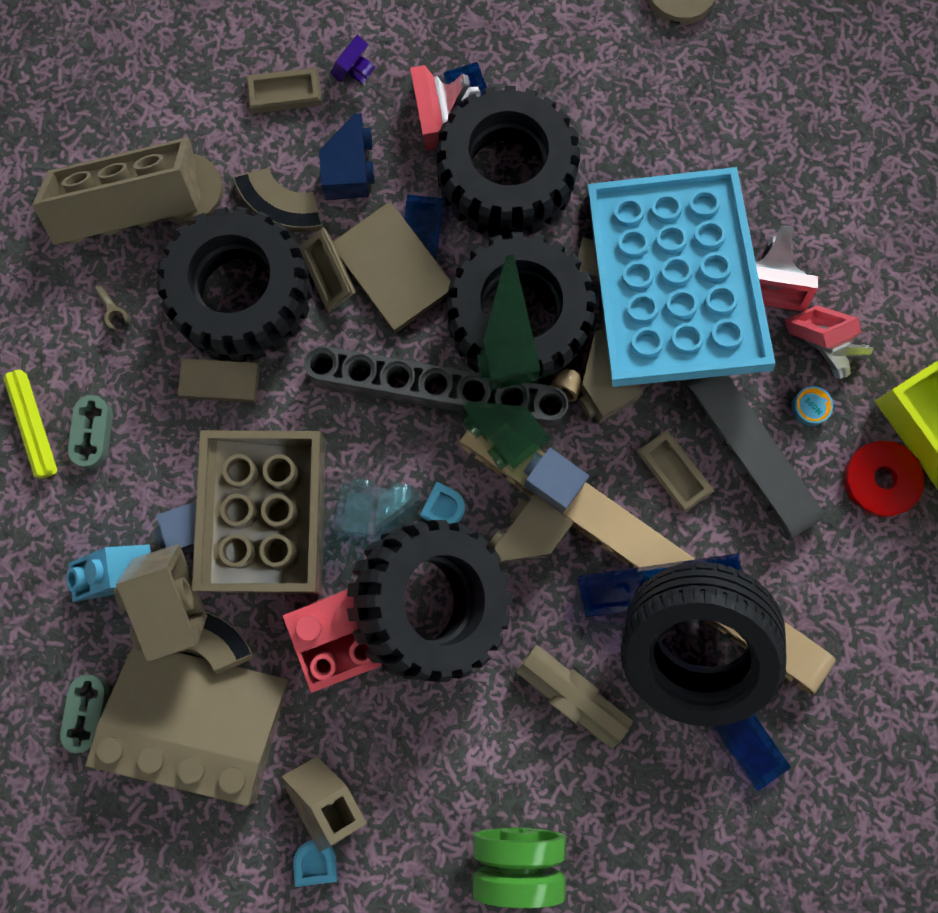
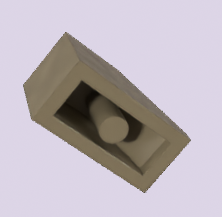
(597, 394)

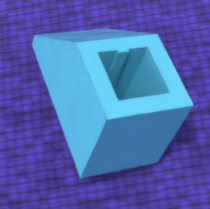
(99, 571)

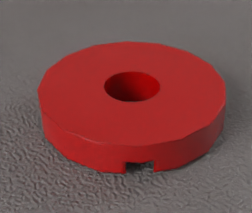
(905, 473)

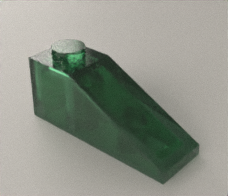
(508, 343)

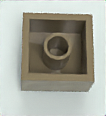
(161, 603)

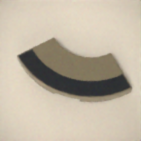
(292, 209)
(221, 645)

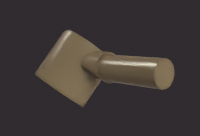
(111, 308)

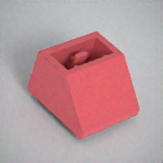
(327, 642)

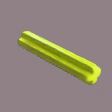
(30, 424)

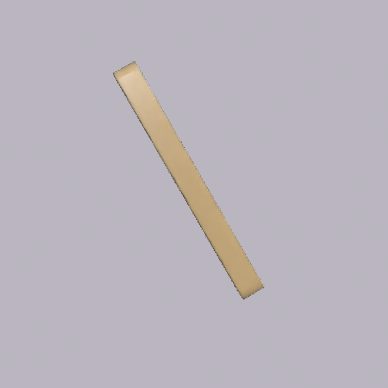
(642, 546)

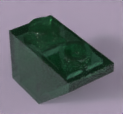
(508, 430)

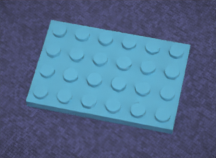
(678, 278)

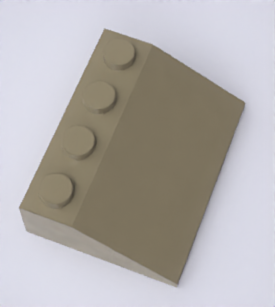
(260, 512)
(189, 727)

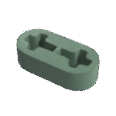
(81, 431)
(75, 712)

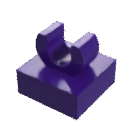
(352, 62)

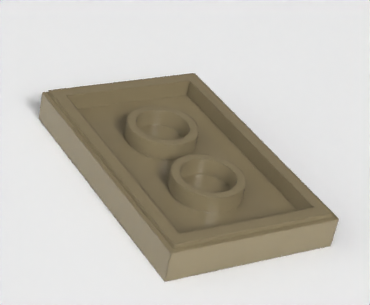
(393, 267)

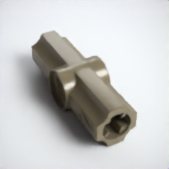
(574, 696)

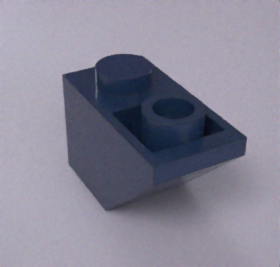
(344, 162)

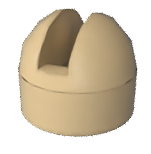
(569, 380)

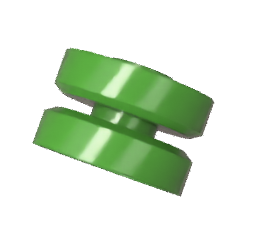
(519, 867)

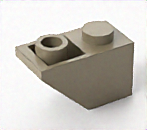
(533, 534)
(323, 803)

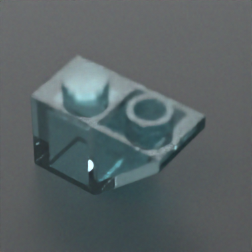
(372, 510)

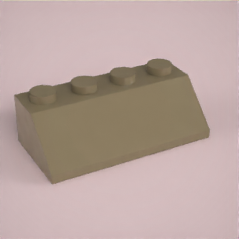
(119, 192)

